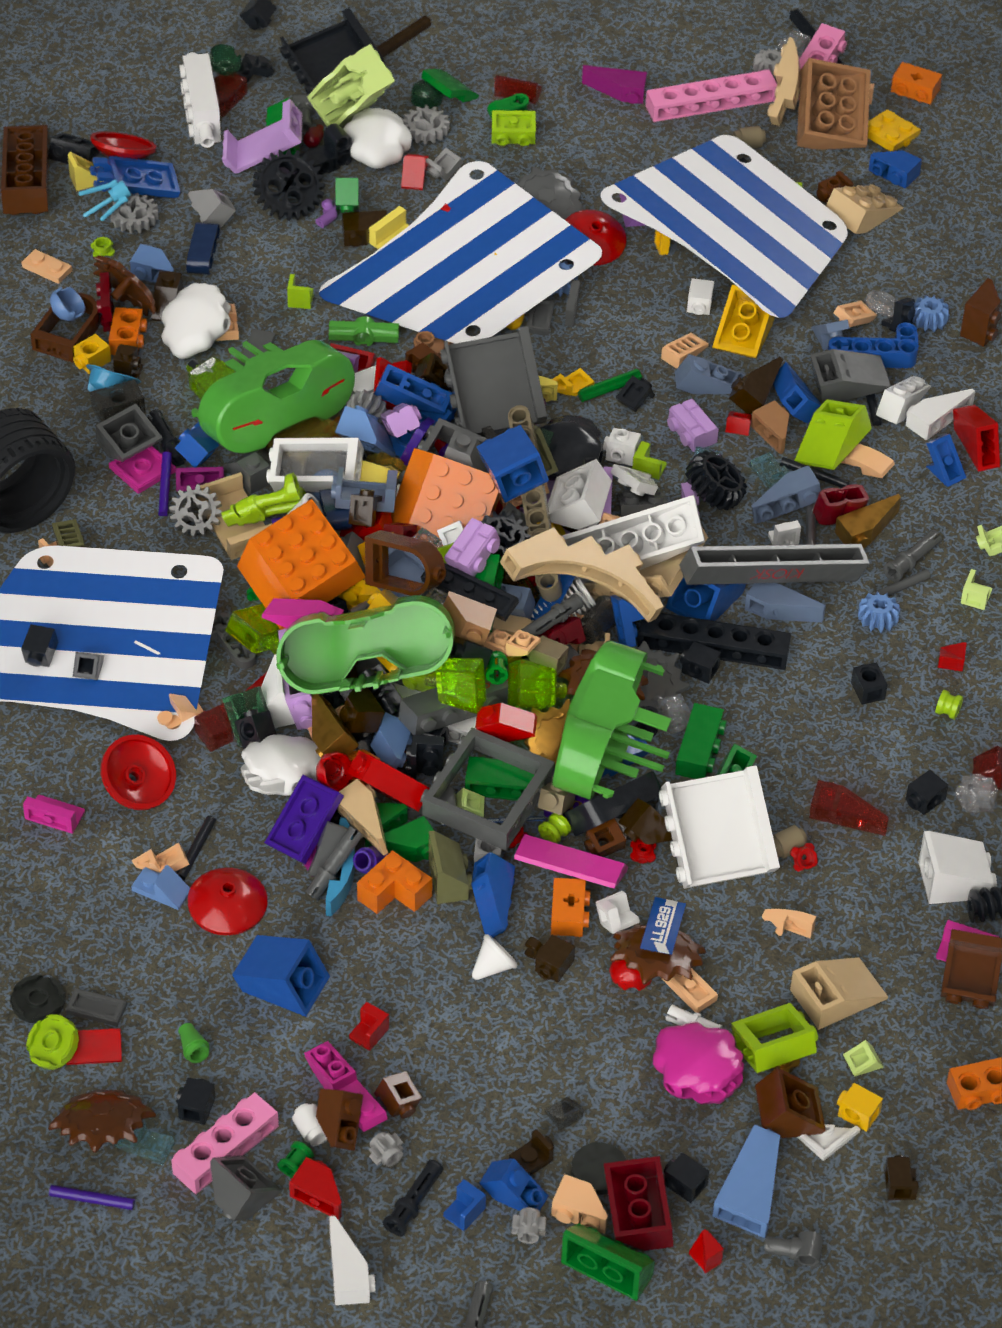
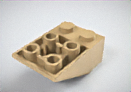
(862, 207)
(835, 989)

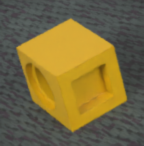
(91, 351)
(859, 1106)

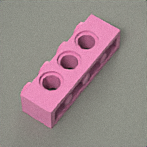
(825, 45)
(253, 1111)

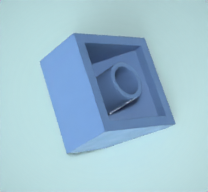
(360, 424)

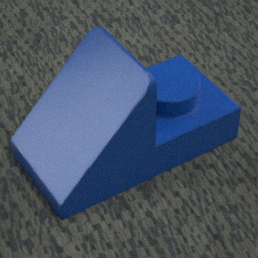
(946, 462)
(624, 616)

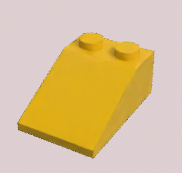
(742, 325)

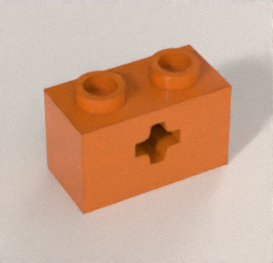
(916, 83)
(568, 907)

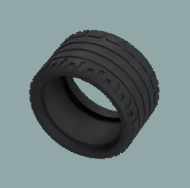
(41, 480)

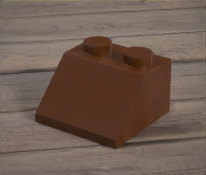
(982, 315)
(789, 1105)

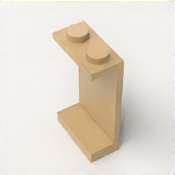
(234, 537)

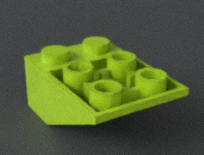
(833, 434)

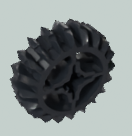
(716, 480)

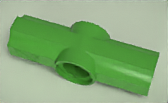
(364, 331)

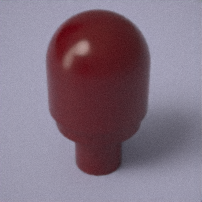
(313, 136)

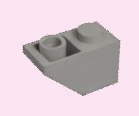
(212, 206)

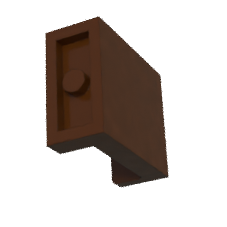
(972, 969)

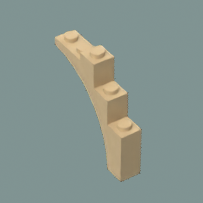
(585, 559)

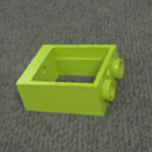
(778, 1051)

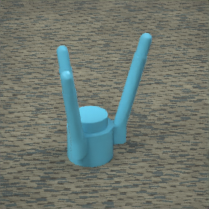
(118, 194)

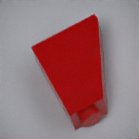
(978, 435)
(387, 780)

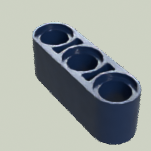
(202, 248)
(336, 516)

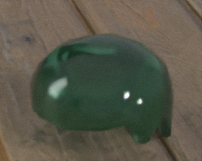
(224, 60)
(425, 95)

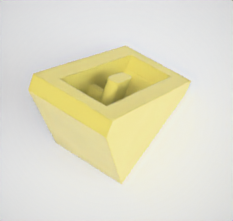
(80, 172)

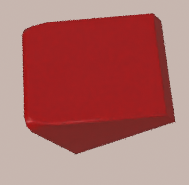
(738, 423)

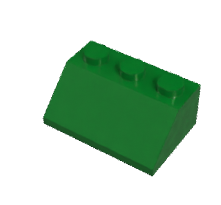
(606, 1260)

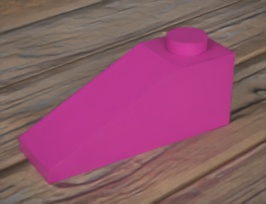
(287, 611)

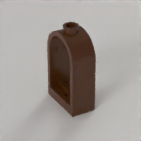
(59, 346)
(378, 563)

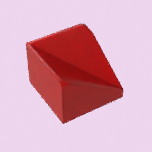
(952, 656)
(706, 1251)

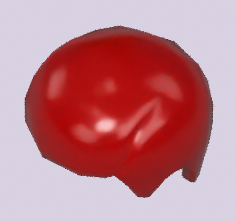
(333, 770)
(626, 977)

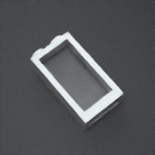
(314, 461)

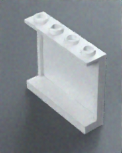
(719, 828)

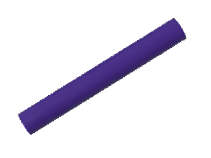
(165, 484)
(91, 1197)

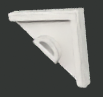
(830, 1141)

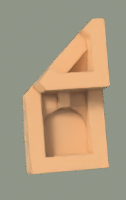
(173, 857)
(791, 920)

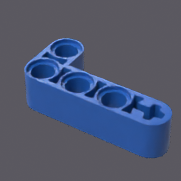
(894, 352)

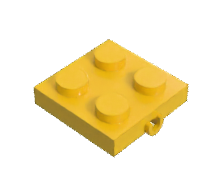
(891, 131)

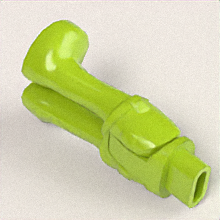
(259, 507)

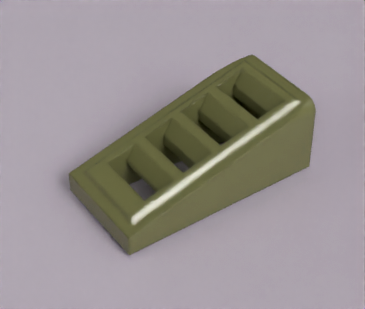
(68, 526)

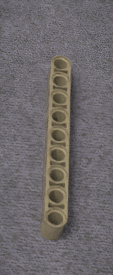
(538, 511)

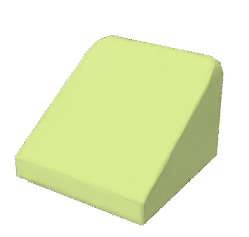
(470, 801)
(862, 1059)

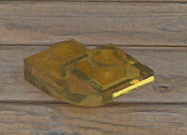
(387, 461)

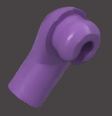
(329, 213)

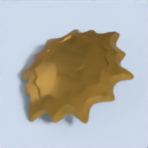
(548, 731)

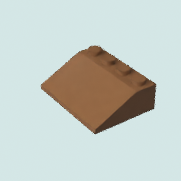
(833, 106)

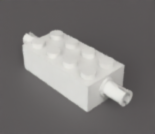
(200, 99)

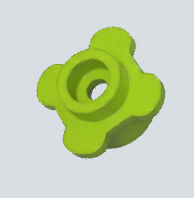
(102, 247)

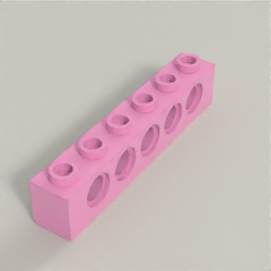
(711, 95)

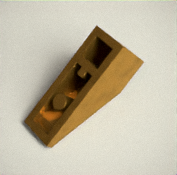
(867, 522)
(329, 730)

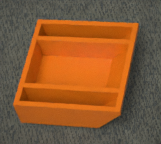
(442, 492)
(299, 559)

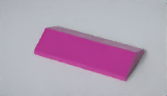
(570, 861)

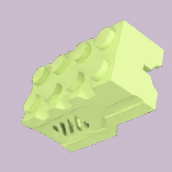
(351, 87)

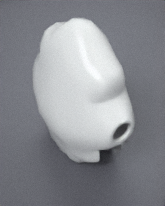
(378, 137)
(195, 320)
(279, 763)

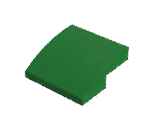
(448, 85)

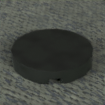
(38, 1005)
(589, 1165)

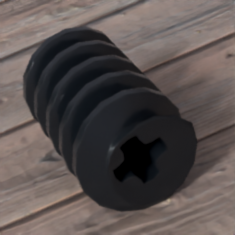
(984, 903)

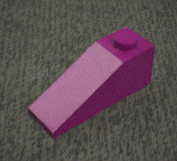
(617, 83)

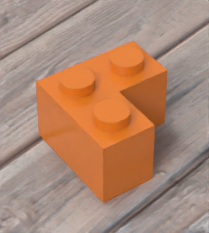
(394, 879)

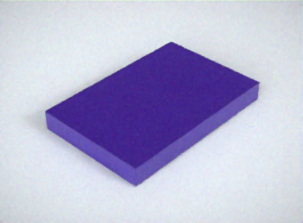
(303, 819)

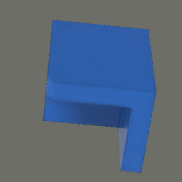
(467, 1207)

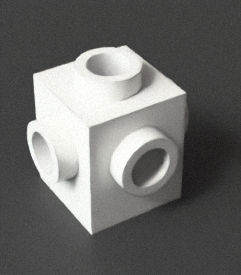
(621, 446)

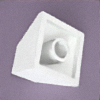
(275, 696)

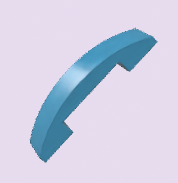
(339, 890)

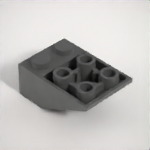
(848, 374)

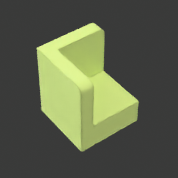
(974, 593)

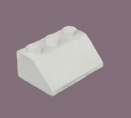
(579, 496)

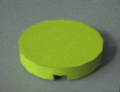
(52, 1042)

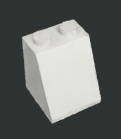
(953, 867)

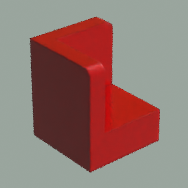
(371, 1028)

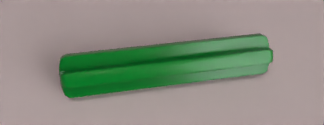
(607, 385)

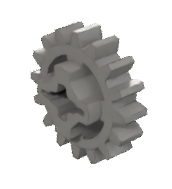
(427, 124)
(135, 214)
(186, 513)

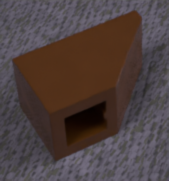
(339, 1117)

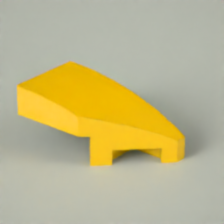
(573, 383)

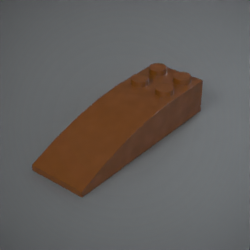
(25, 170)

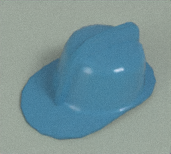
(103, 378)

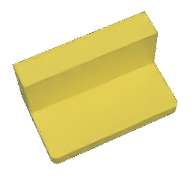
(388, 227)

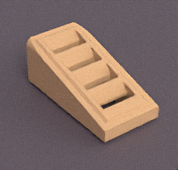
(670, 351)

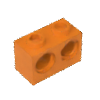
(127, 328)
(979, 1079)

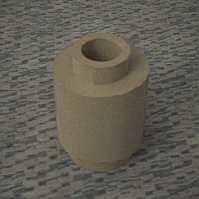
(752, 136)
(787, 839)

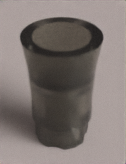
(598, 620)

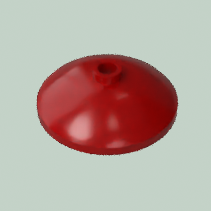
(122, 145)
(607, 232)
(147, 763)
(227, 911)

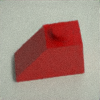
(506, 722)
(316, 1187)

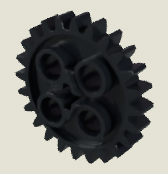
(307, 195)

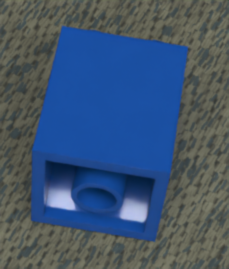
(513, 463)
(703, 600)
(282, 972)

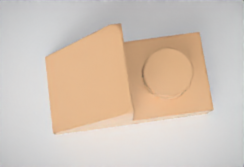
(182, 707)

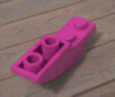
(337, 1074)

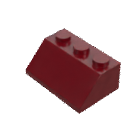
(639, 1203)

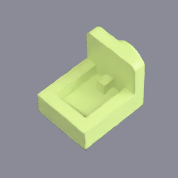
(990, 540)

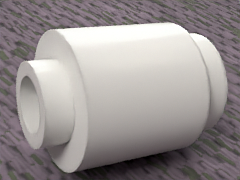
(308, 1125)

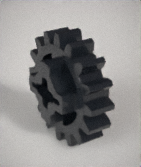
(508, 530)

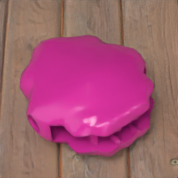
(698, 1062)

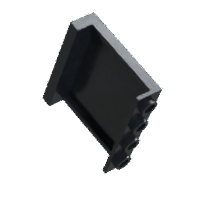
(323, 51)

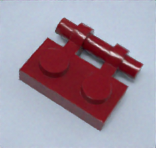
(105, 304)

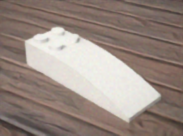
(651, 533)

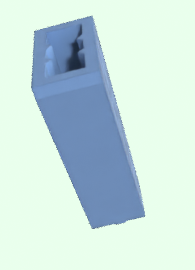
(749, 1186)

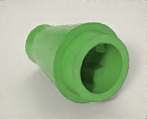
(193, 1044)

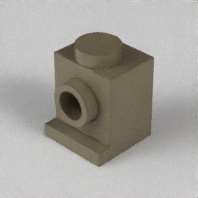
(555, 800)

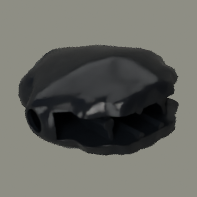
(573, 443)

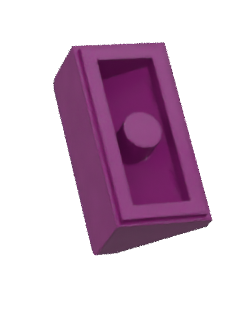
(196, 476)

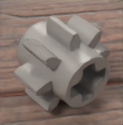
(386, 1149)
(529, 1225)

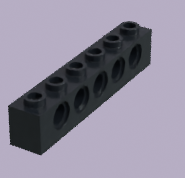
(734, 641)

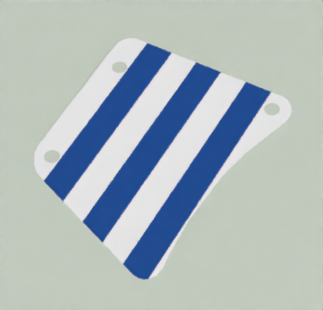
(737, 219)
(445, 266)
(102, 606)

